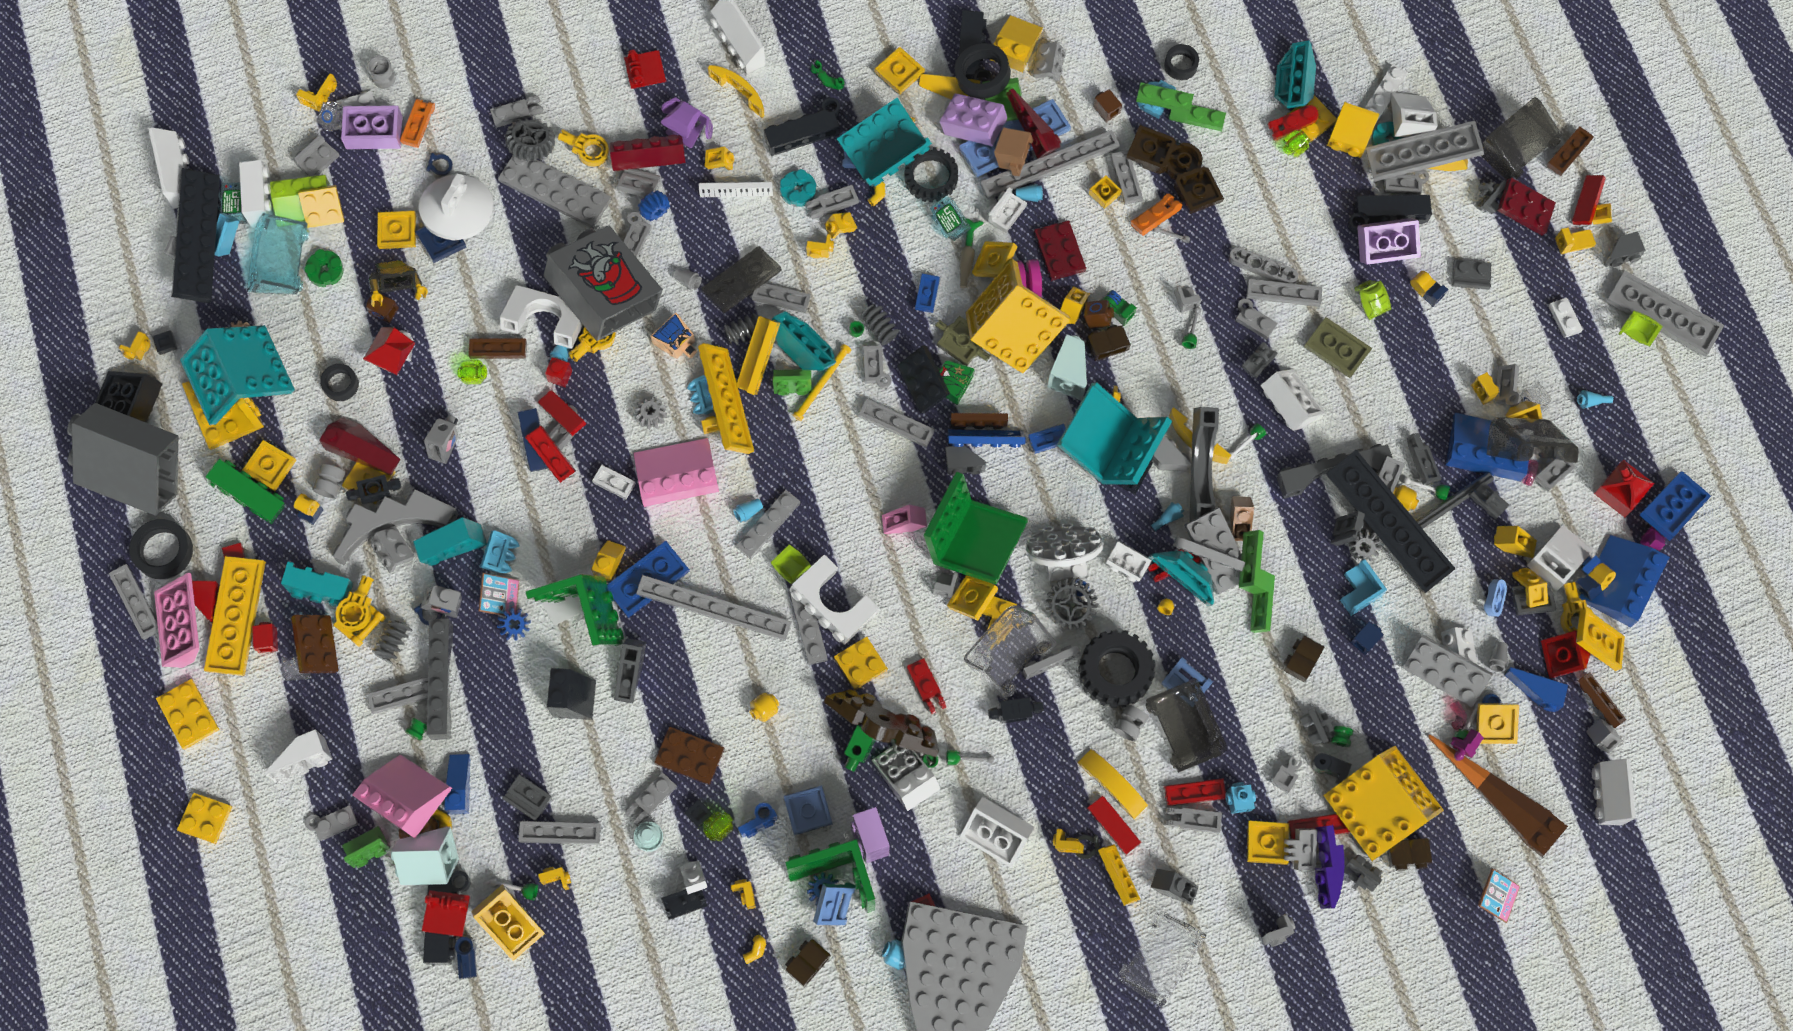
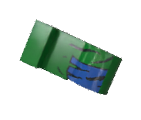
(1122, 309)

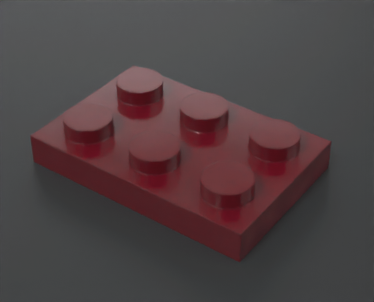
(1526, 206)
(1060, 250)

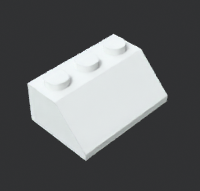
(254, 190)
(1292, 399)
(1614, 792)
(996, 832)

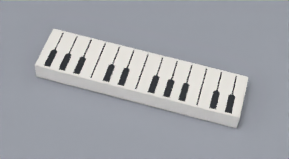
(735, 189)

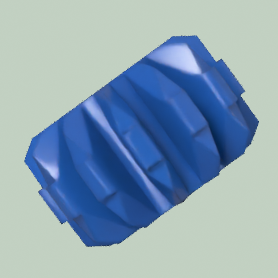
(653, 205)
(512, 616)
(815, 886)

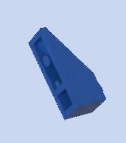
(1541, 690)
(459, 780)

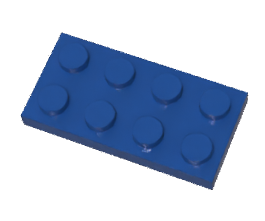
(977, 438)
(1675, 505)
(658, 564)

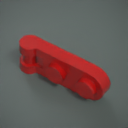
(1294, 121)

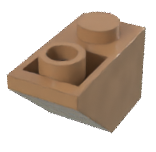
(1241, 516)

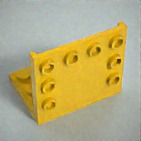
(1013, 320)
(236, 423)
(1383, 802)

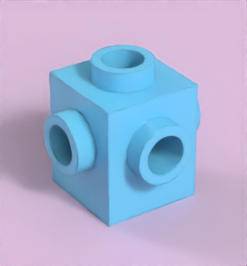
(1240, 798)

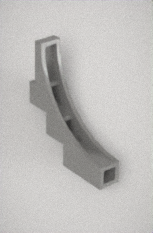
(389, 513)

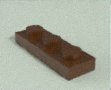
(1570, 151)
(498, 348)
(979, 420)
(1601, 700)

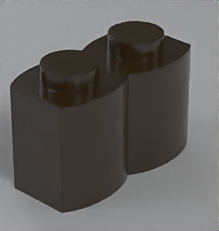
(1108, 342)
(1304, 658)
(1410, 853)
(807, 962)

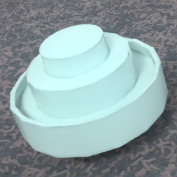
(648, 836)

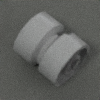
(381, 72)
(328, 482)
(1131, 721)

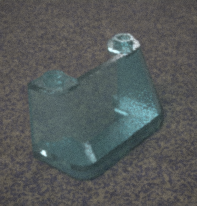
(276, 255)

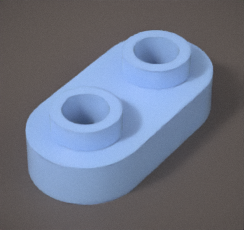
(1496, 597)

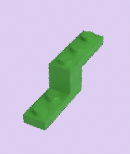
(1181, 106)
(1257, 581)

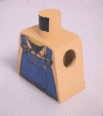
(675, 338)

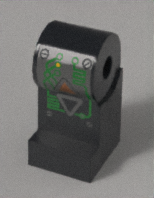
(1331, 765)

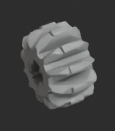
(656, 417)
(1371, 548)

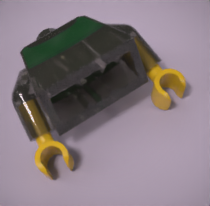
(393, 277)

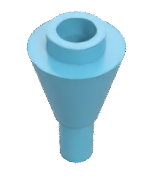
(1589, 399)
(1172, 513)

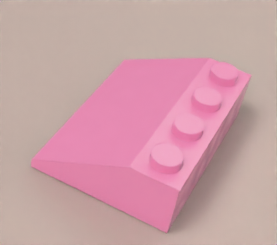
(675, 472)
(177, 622)
(403, 794)

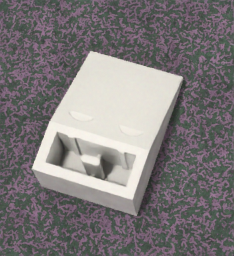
(1412, 115)
(1560, 557)
(301, 755)
(906, 775)

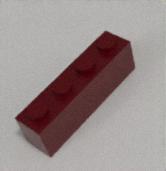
(647, 152)

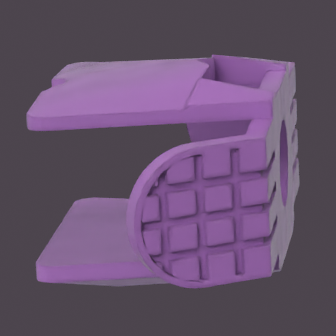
(682, 121)

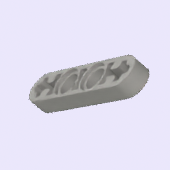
(1264, 263)
(1209, 554)

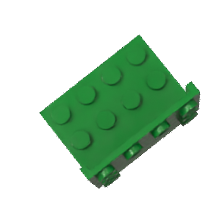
(972, 535)
(595, 603)
(830, 858)

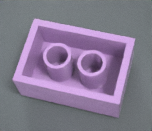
(973, 119)
(371, 127)
(1389, 241)
(870, 835)

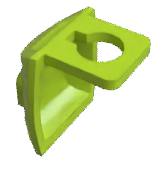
(1373, 298)
(1641, 328)
(790, 564)

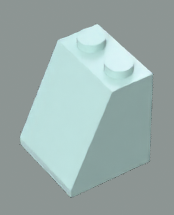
(1070, 369)
(426, 858)

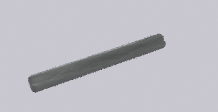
(1453, 501)

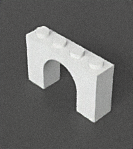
(528, 301)
(842, 624)

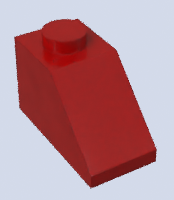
(205, 597)

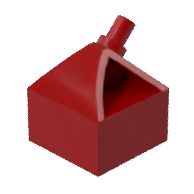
(1624, 488)

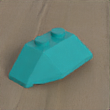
(1296, 76)
(803, 343)
(1187, 573)

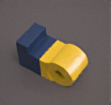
(1428, 288)
(309, 509)
(1596, 581)

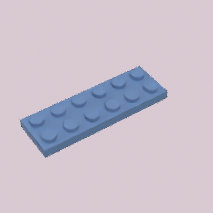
(982, 156)

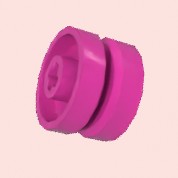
(1031, 276)

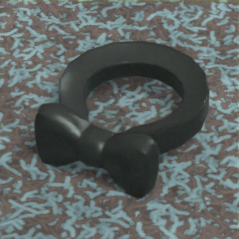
(1094, 839)

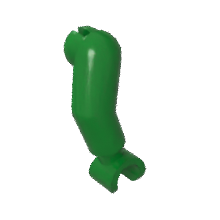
(827, 81)

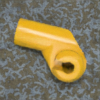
(879, 194)
(443, 818)
(757, 950)

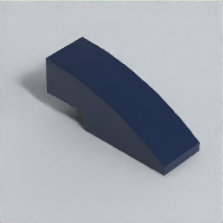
(530, 421)

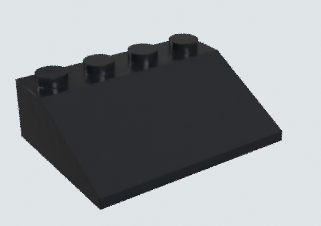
(129, 393)

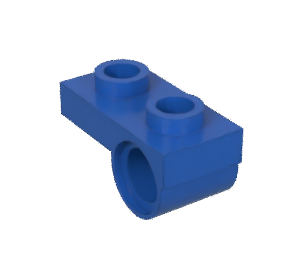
(750, 828)

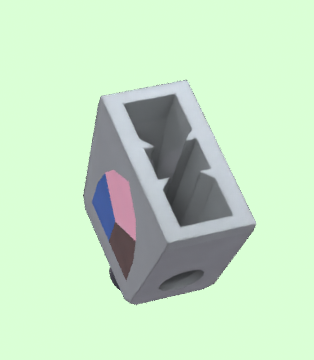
(442, 439)
(442, 601)

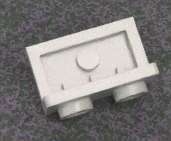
(1006, 210)
(1128, 561)
(1460, 641)

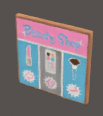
(498, 594)
(1499, 895)

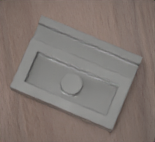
(638, 182)

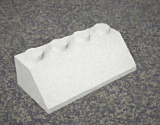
(738, 35)
(169, 161)

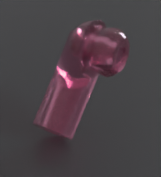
(1531, 472)
(1461, 716)

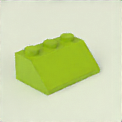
(286, 197)

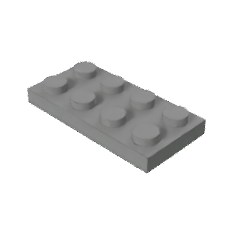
(1213, 532)
(1447, 670)

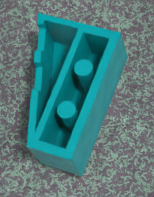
(450, 541)
(315, 585)

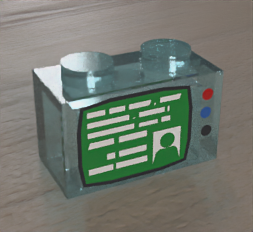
(231, 201)
(950, 218)

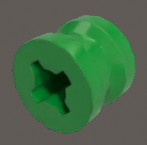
(416, 729)
(1342, 736)

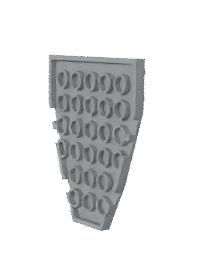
(958, 966)

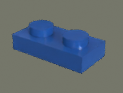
(927, 293)
(1046, 438)

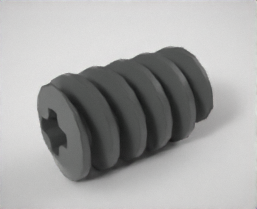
(879, 325)
(741, 330)
(391, 641)

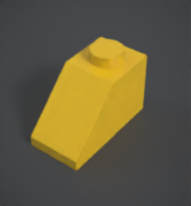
(1074, 304)
(1525, 410)
(1515, 541)
(608, 560)

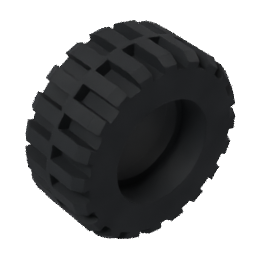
(1127, 646)

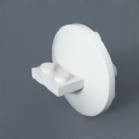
(456, 207)
(1064, 550)

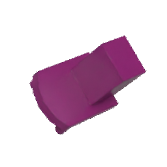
(1653, 539)
(1467, 746)

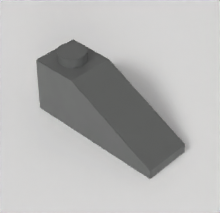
(629, 670)

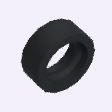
(1179, 74)
(335, 369)

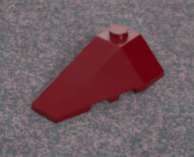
(1044, 138)
(359, 445)

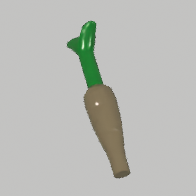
(968, 253)

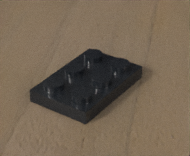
(923, 379)

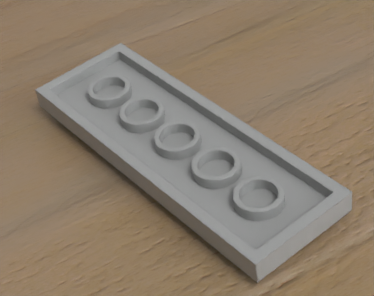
(1424, 151)
(556, 190)
(1677, 318)

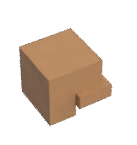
(1012, 149)

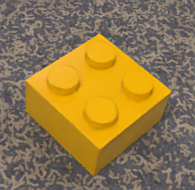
(1105, 191)
(1485, 388)

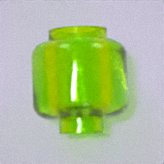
(1296, 143)
(472, 372)
(718, 826)

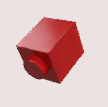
(558, 372)
(265, 637)

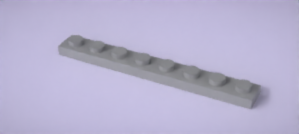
(1051, 164)
(713, 608)

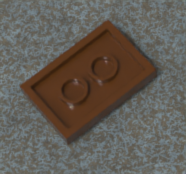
(314, 644)
(689, 756)

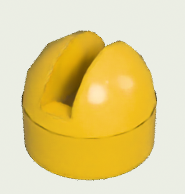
(1166, 607)

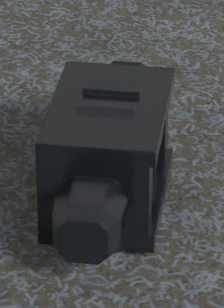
(393, 484)
(1015, 710)

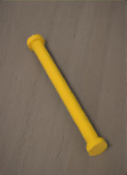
(820, 384)

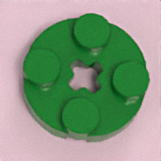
(322, 258)

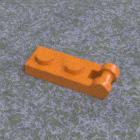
(417, 123)
(1156, 214)

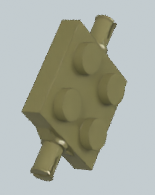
(958, 343)

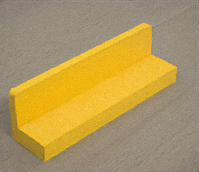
(758, 355)

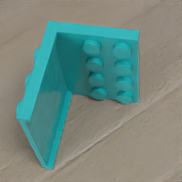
(883, 142)
(233, 366)
(1111, 439)

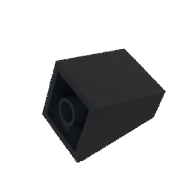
(571, 694)

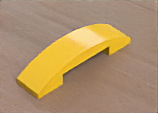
(724, 75)
(1179, 424)
(1113, 783)

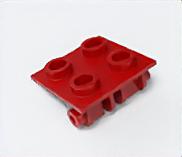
(644, 68)
(445, 913)

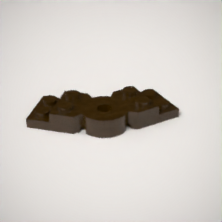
(1160, 154)
(882, 723)

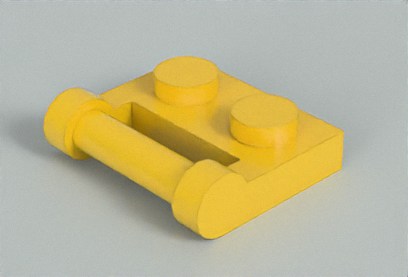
(352, 615)

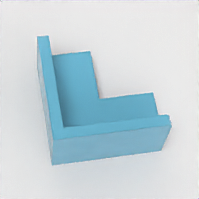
(225, 234)
(1366, 585)

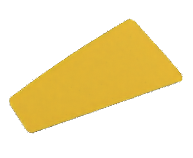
(942, 85)

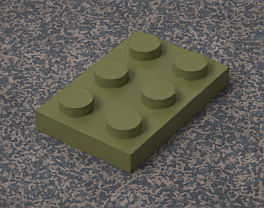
(1337, 347)

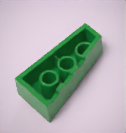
(245, 490)

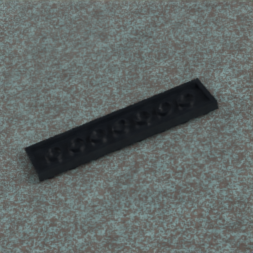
(195, 236)
(1390, 521)

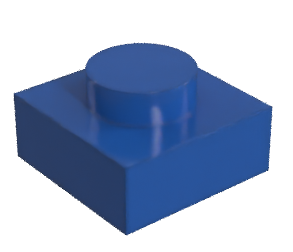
(1589, 564)

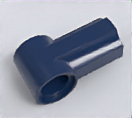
(466, 960)

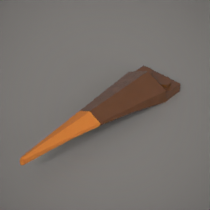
(1529, 819)

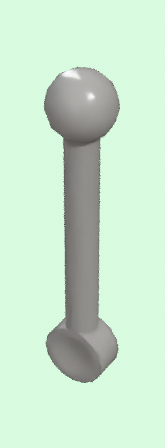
(1186, 239)

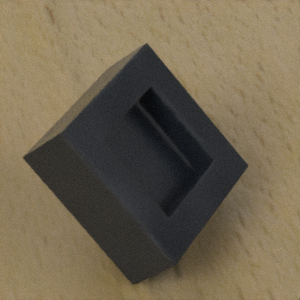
(165, 342)
(698, 813)

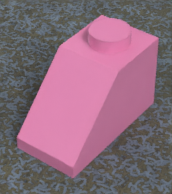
(904, 519)

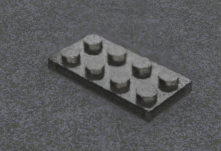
(741, 279)

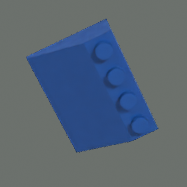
(1469, 449)
(1636, 576)

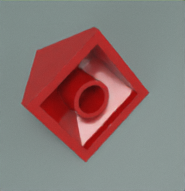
(389, 350)
(1564, 654)

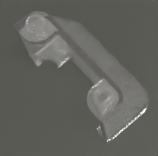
(1008, 648)
(1162, 958)

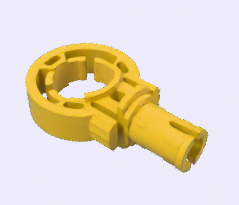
(581, 142)
(589, 344)
(352, 600)
(1572, 606)

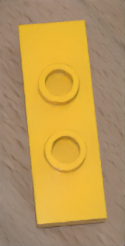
(1119, 874)

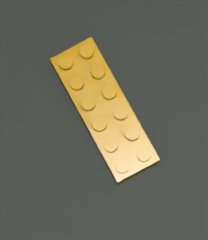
(726, 398)
(234, 616)

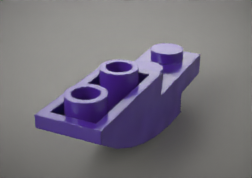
(1331, 875)

